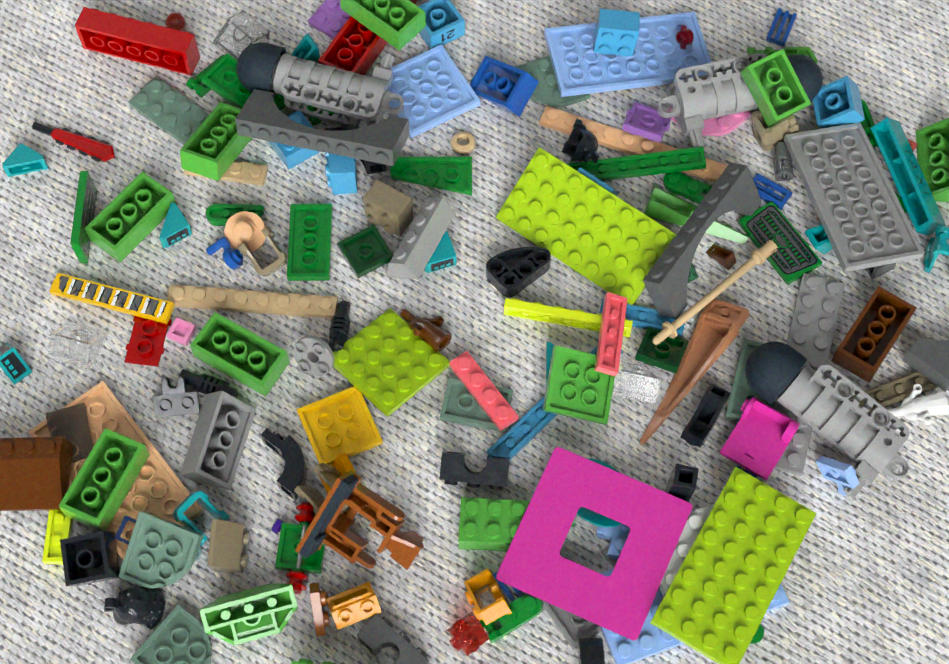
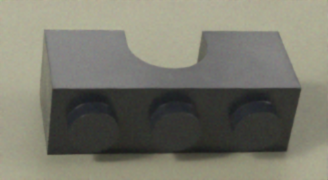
(455, 470)

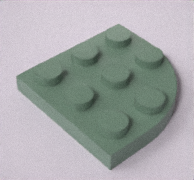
(547, 88)
(159, 552)
(176, 641)

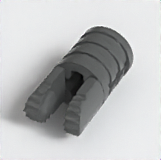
(783, 159)

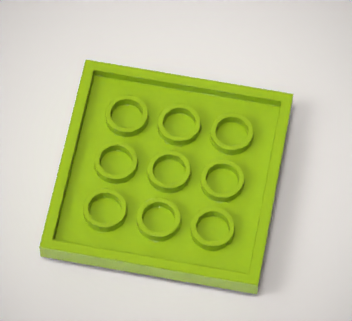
(388, 362)

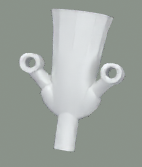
(922, 407)

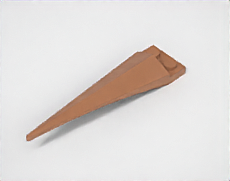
(712, 335)

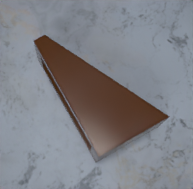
(722, 256)

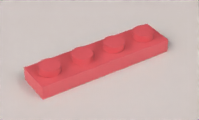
(611, 334)
(483, 391)

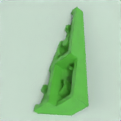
(677, 211)

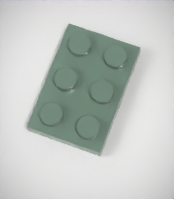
(463, 409)

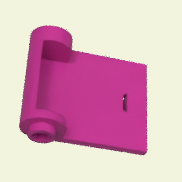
(761, 435)

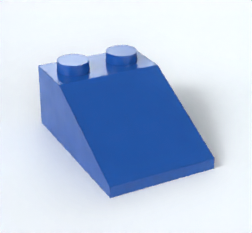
(503, 85)

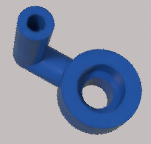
(231, 256)

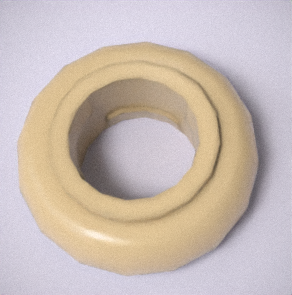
(460, 148)

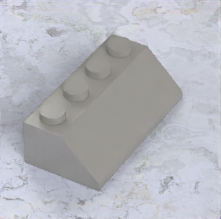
(421, 239)
(218, 440)

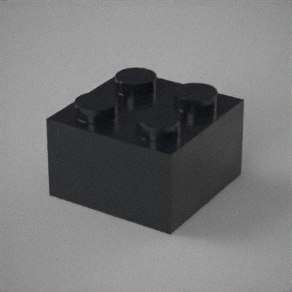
(90, 558)

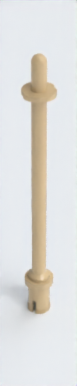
(758, 257)

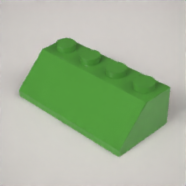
(934, 158)

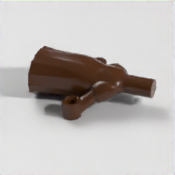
(428, 330)

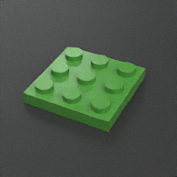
(576, 387)

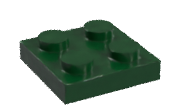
(365, 251)
(664, 355)

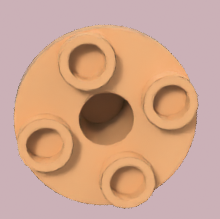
(245, 228)

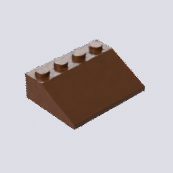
(34, 472)

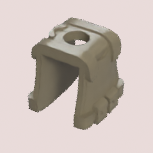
(769, 136)
(275, 266)
(329, 475)

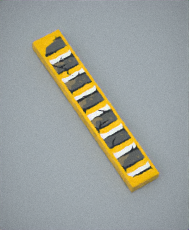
(112, 298)

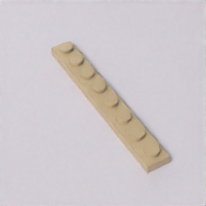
(253, 301)

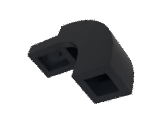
(682, 481)

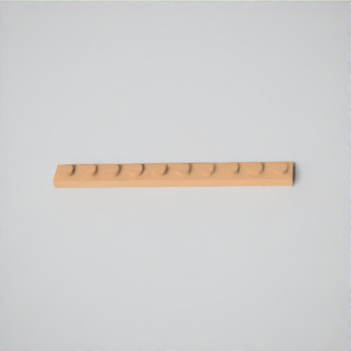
(622, 140)

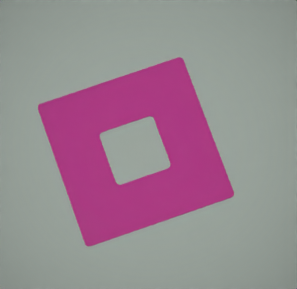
(611, 601)

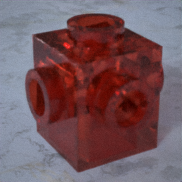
(467, 635)

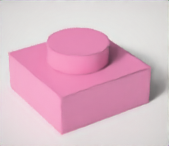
(181, 331)

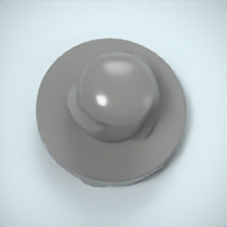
(314, 355)

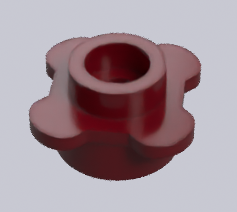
(684, 37)

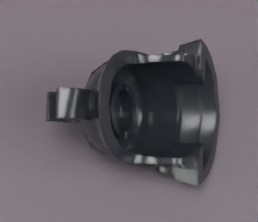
(581, 144)
(137, 606)

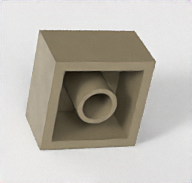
(388, 208)

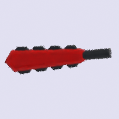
(86, 146)

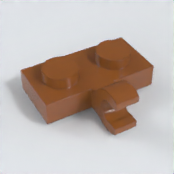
(318, 601)

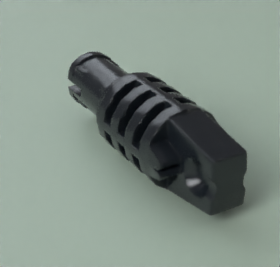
(339, 326)
(208, 384)

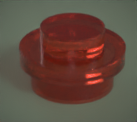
(175, 21)

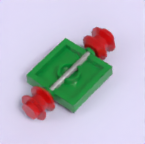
(291, 560)

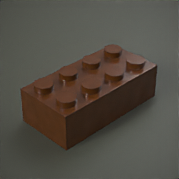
(873, 334)

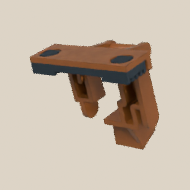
(334, 531)

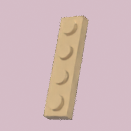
(243, 173)

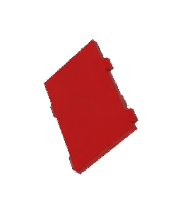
(146, 342)

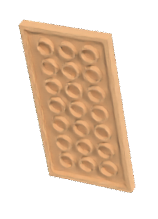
(155, 488)

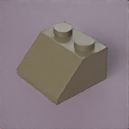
(228, 546)

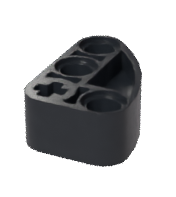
(512, 263)

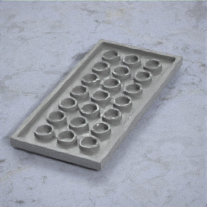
(853, 197)

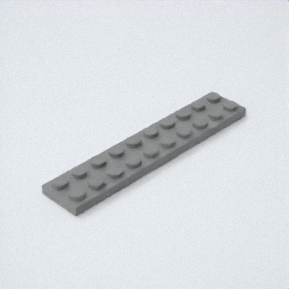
(811, 336)

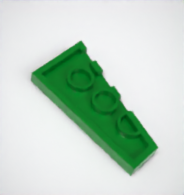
(437, 172)

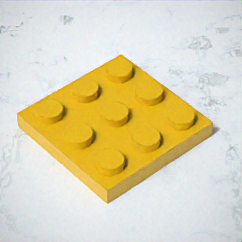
(339, 425)

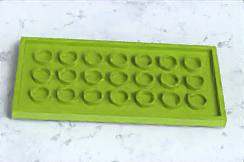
(585, 226)
(733, 569)

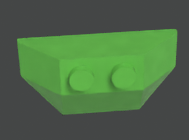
(250, 613)

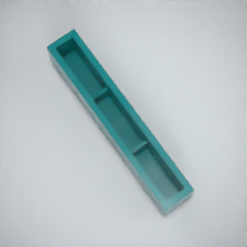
(908, 176)

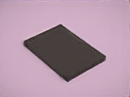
(74, 426)

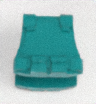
(936, 246)
(203, 499)

